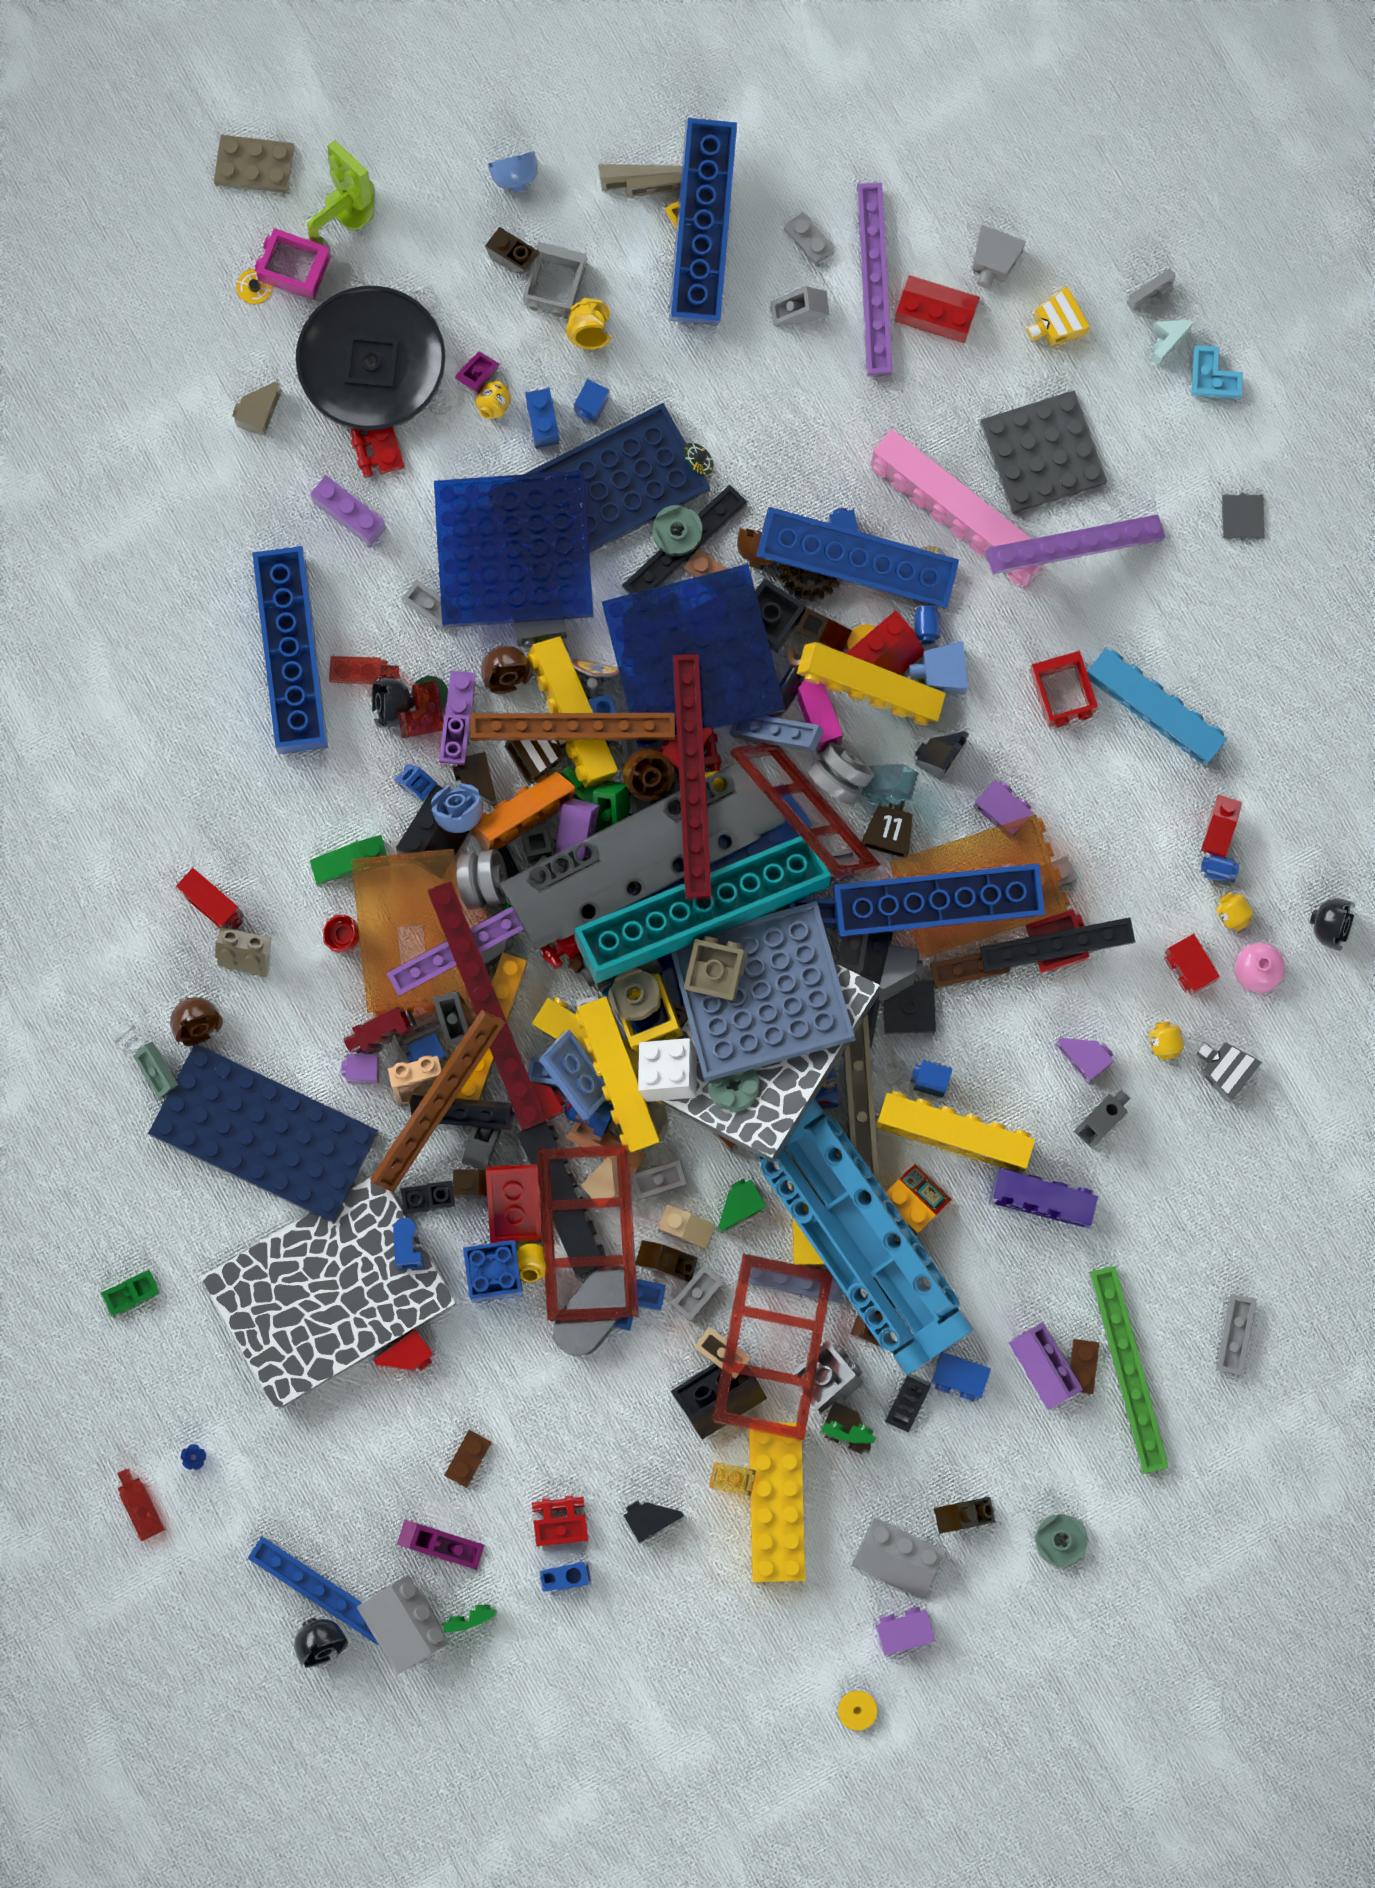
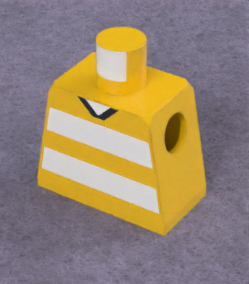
(1058, 320)

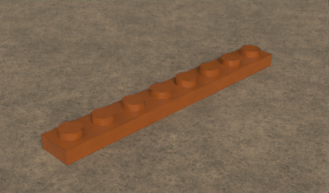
(572, 726)
(437, 1101)

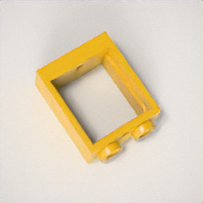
(665, 1031)

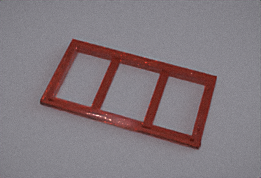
(801, 784)
(624, 1201)
(729, 1366)

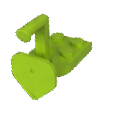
(351, 201)

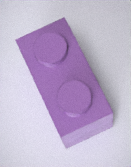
(1001, 806)
(577, 823)
(904, 1632)

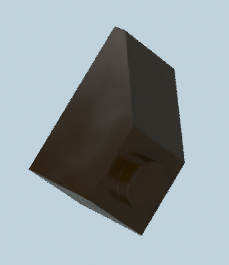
(477, 774)
(469, 1183)

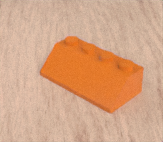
(523, 812)

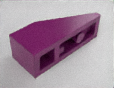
(440, 1544)

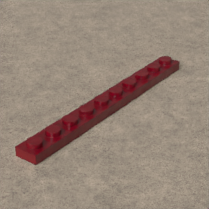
(692, 777)
(484, 998)

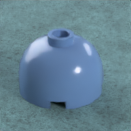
(514, 171)
(457, 808)

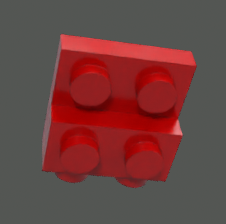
(1056, 923)

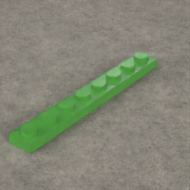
(1128, 1370)

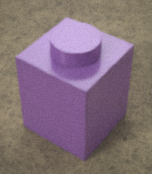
(361, 1068)

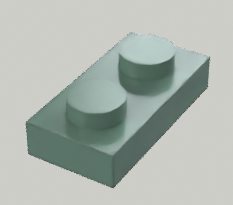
(155, 1070)

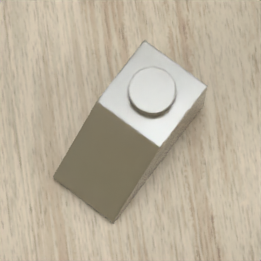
(257, 409)

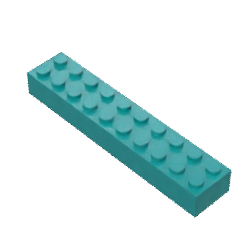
(671, 922)

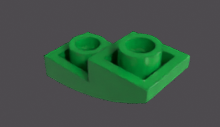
(857, 1435)
(478, 1616)

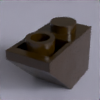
(510, 251)
(823, 630)
(666, 1260)
(846, 1417)
(964, 1515)

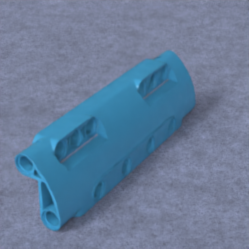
(859, 1242)

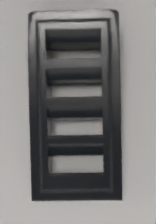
(912, 1379)

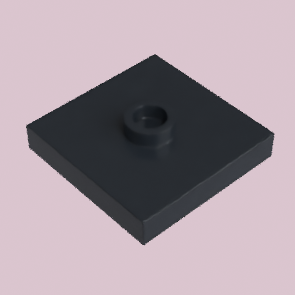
(911, 1010)

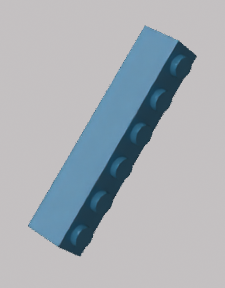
(1156, 707)

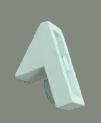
(1171, 333)

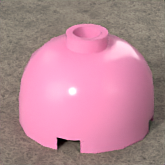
(1259, 968)

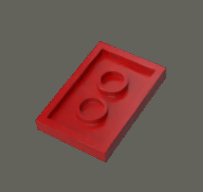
(513, 1203)

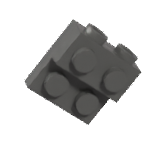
(833, 1376)

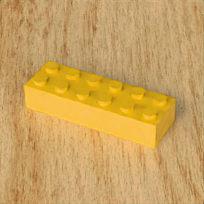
(954, 1132)
(776, 1508)

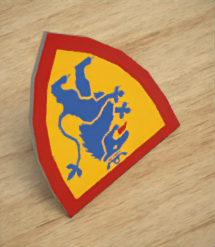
(595, 671)

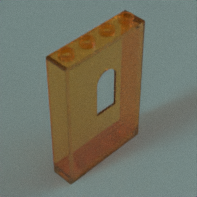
(978, 852)
(394, 895)

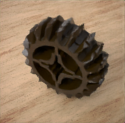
(812, 590)

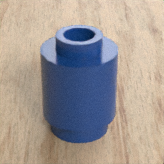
(927, 624)
(1220, 868)

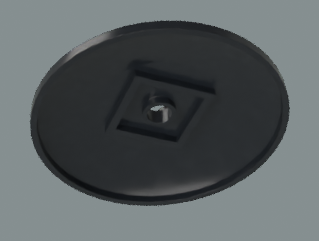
(362, 325)

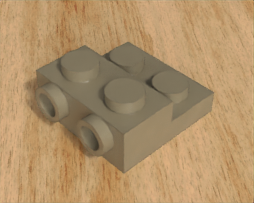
(243, 951)
(715, 968)

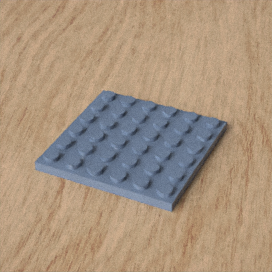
(783, 1002)

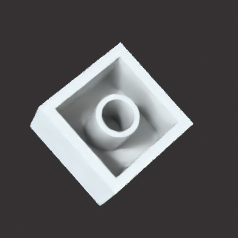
(667, 1070)

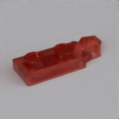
(360, 670)
(139, 1506)

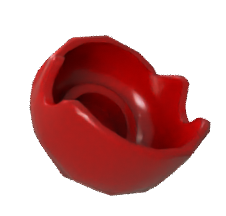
(341, 933)

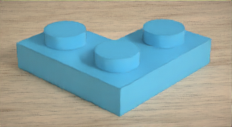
(1208, 380)

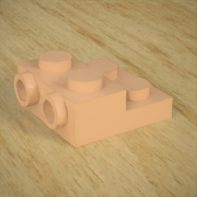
(413, 1078)

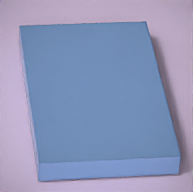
(574, 1074)

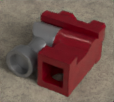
(380, 1030)

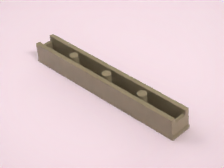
(860, 1098)

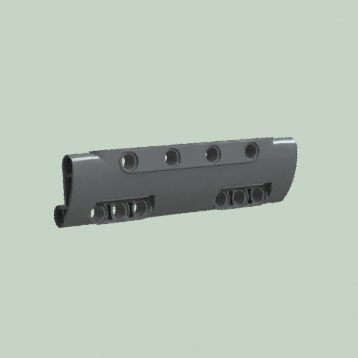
(637, 851)

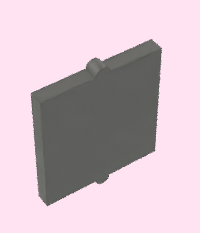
(1243, 516)

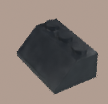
(426, 834)
(699, 1394)

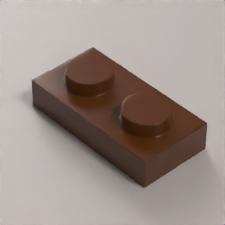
(1084, 1363)
(468, 1458)

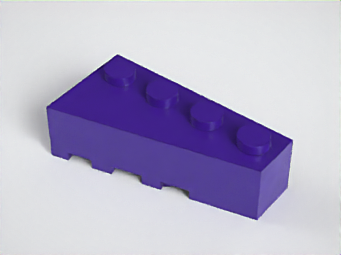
(1043, 1198)

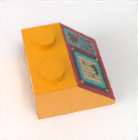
(917, 1198)

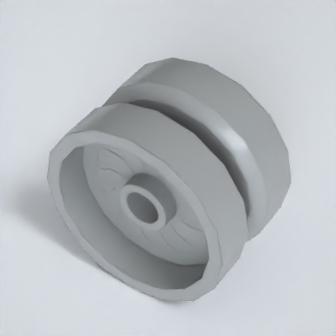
(841, 773)
(480, 877)

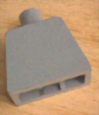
(995, 255)

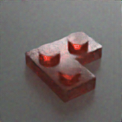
(428, 712)

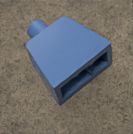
(943, 669)

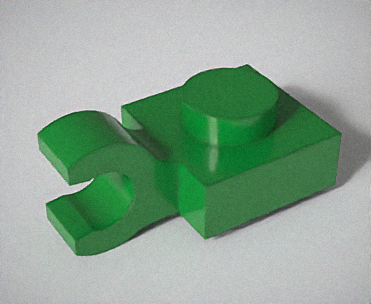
(580, 792)

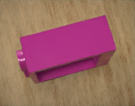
(316, 273)
(819, 711)

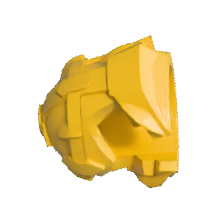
(588, 323)

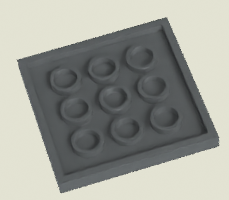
(1043, 451)

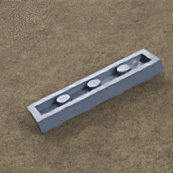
(779, 732)
(793, 1284)

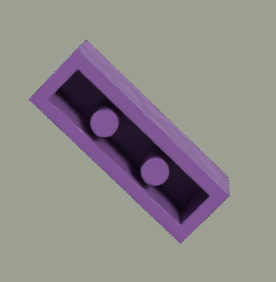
(348, 511)
(1045, 1366)

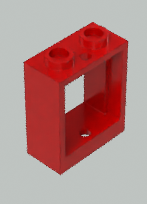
(1055, 665)
(210, 900)

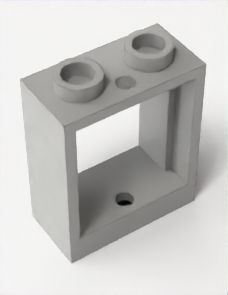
(560, 257)

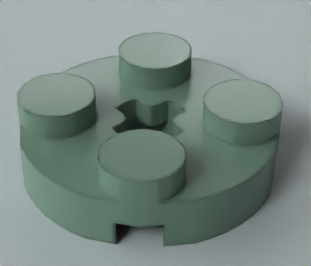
(673, 544)
(737, 1100)
(1075, 1542)

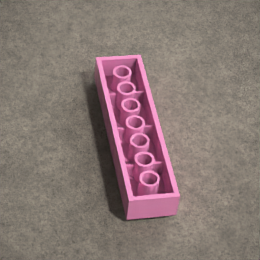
(947, 500)

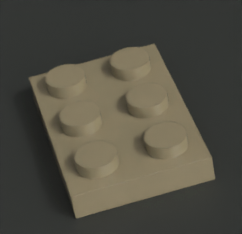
(254, 163)

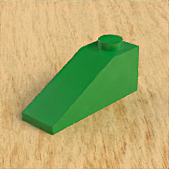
(338, 862)

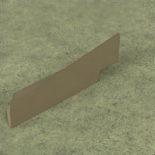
(640, 179)

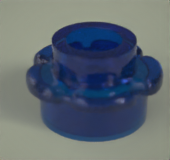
(195, 1450)

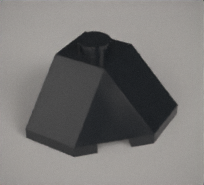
(940, 753)

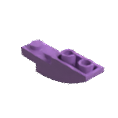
(457, 718)

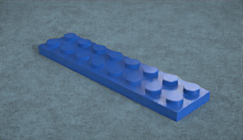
(857, 557)

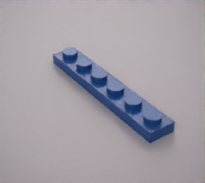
(310, 1584)

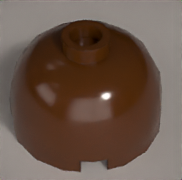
(747, 546)
(504, 669)
(648, 774)
(193, 1020)

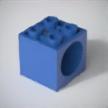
(492, 1271)

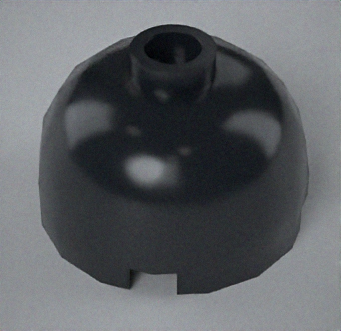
(389, 699)
(1333, 922)
(318, 1641)

